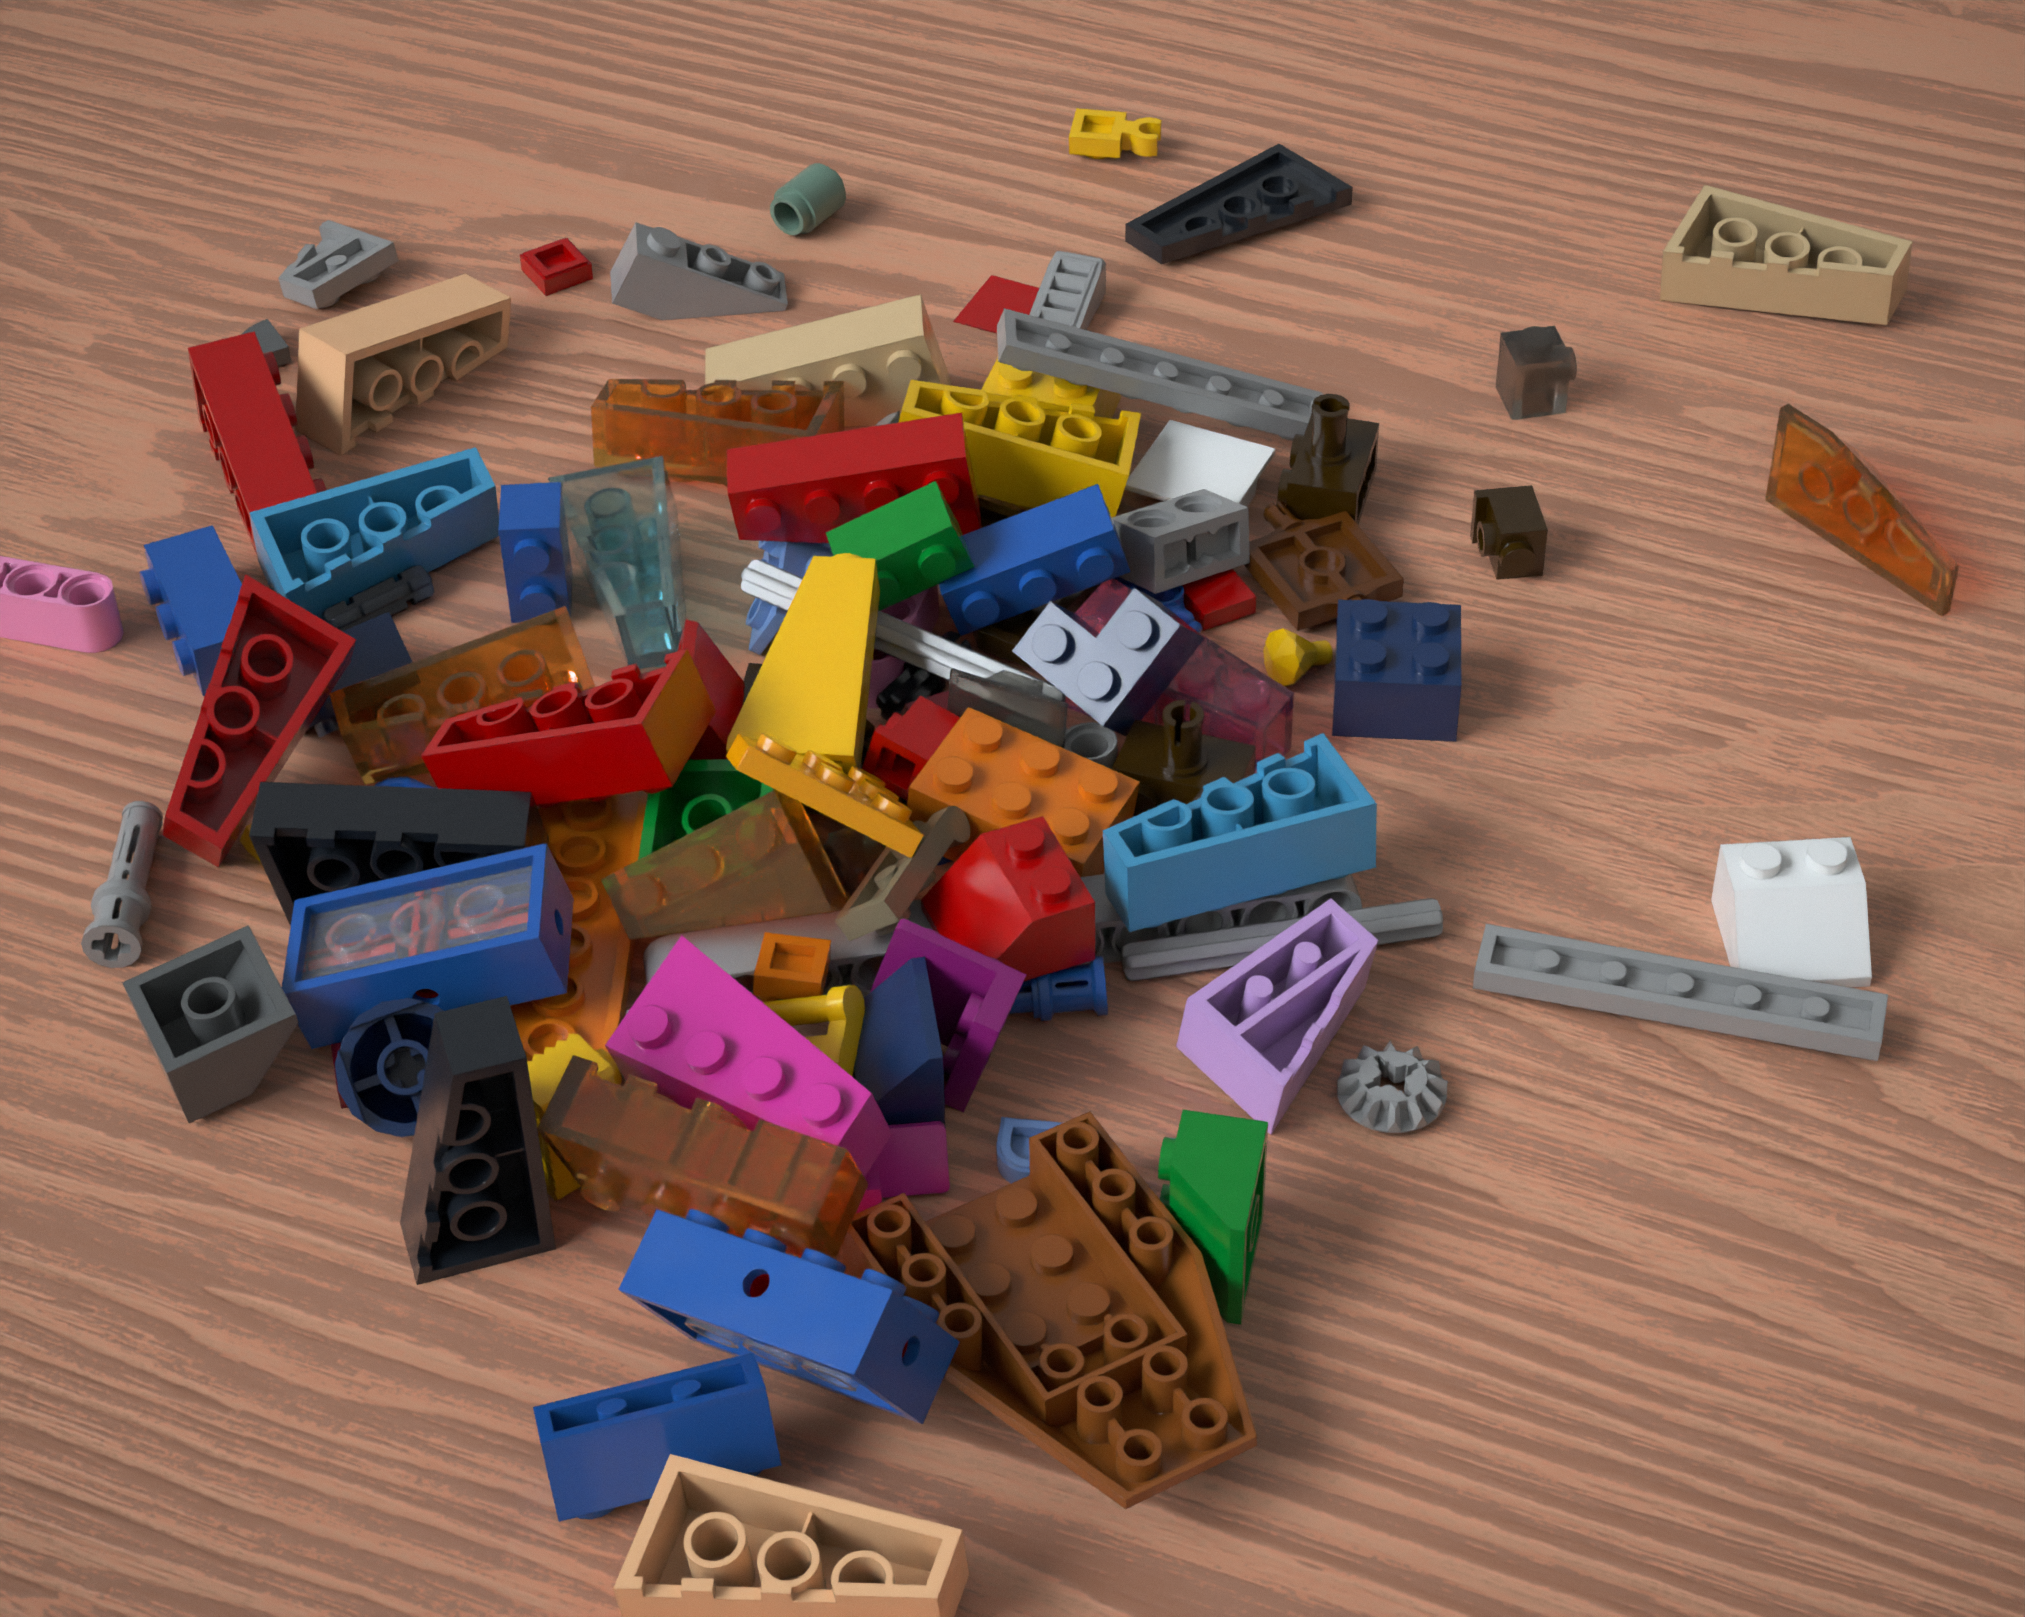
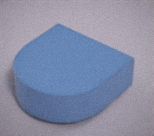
(1014, 1145)

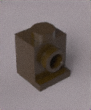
(1510, 531)

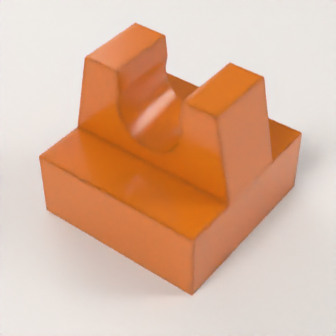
(791, 967)

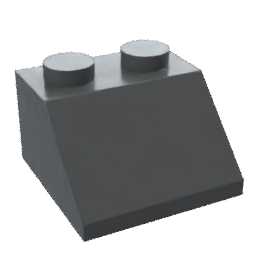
(213, 1021)

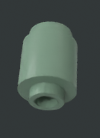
(808, 200)

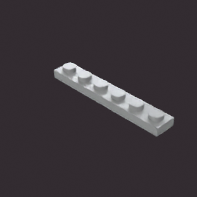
(1153, 375)
(1681, 992)

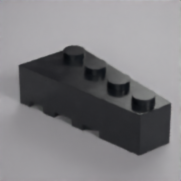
(355, 835)
(476, 1150)

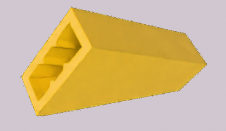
(820, 664)

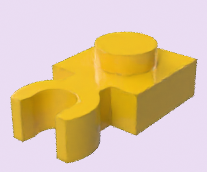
(1107, 133)

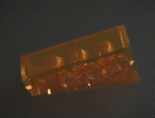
(698, 426)
(654, 1155)

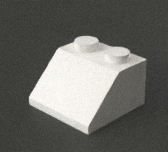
(1795, 910)

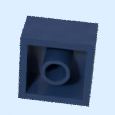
(1397, 670)

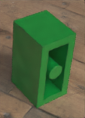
(912, 541)

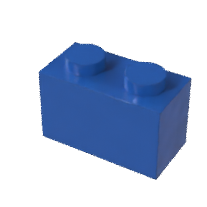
(535, 549)

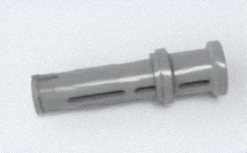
(138, 835)

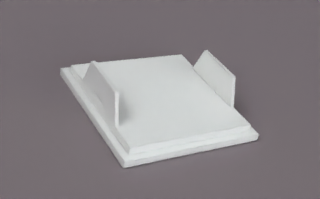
(1198, 459)

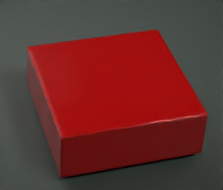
(556, 266)
(1219, 599)

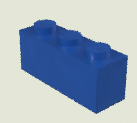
(1035, 560)
(195, 595)
(617, 1440)

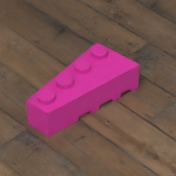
(719, 1043)

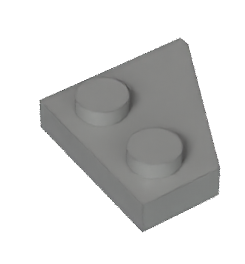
(336, 265)

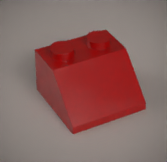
(1016, 901)

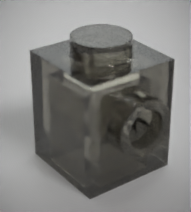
(1534, 372)

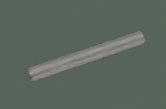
(1230, 945)

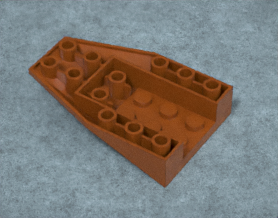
(1075, 1314)

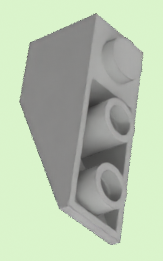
(685, 279)

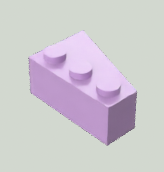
(1278, 1010)

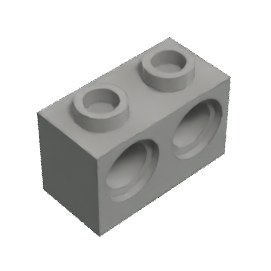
(1183, 540)

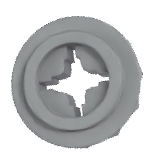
(1384, 1106)

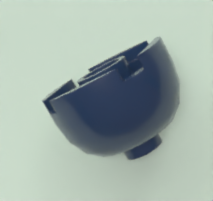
(385, 1064)

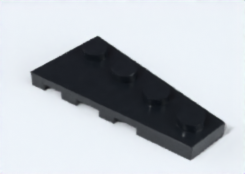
(1238, 204)

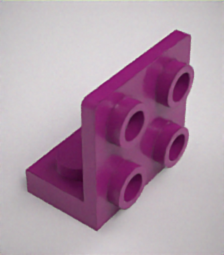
(969, 999)

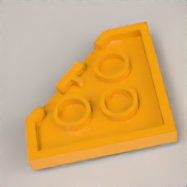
(816, 781)

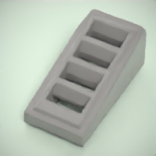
(1071, 289)

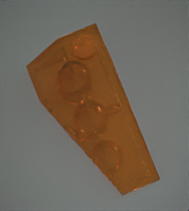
(1854, 508)

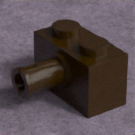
(1330, 463)
(1178, 758)

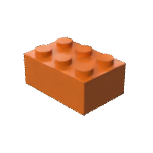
(1013, 777)

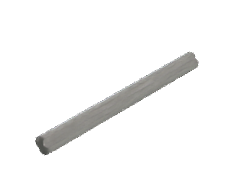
(892, 634)

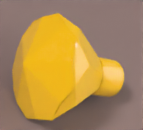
(1291, 656)

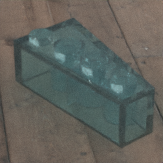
(630, 552)

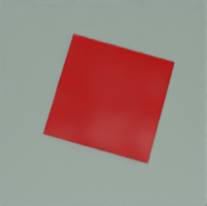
(989, 303)

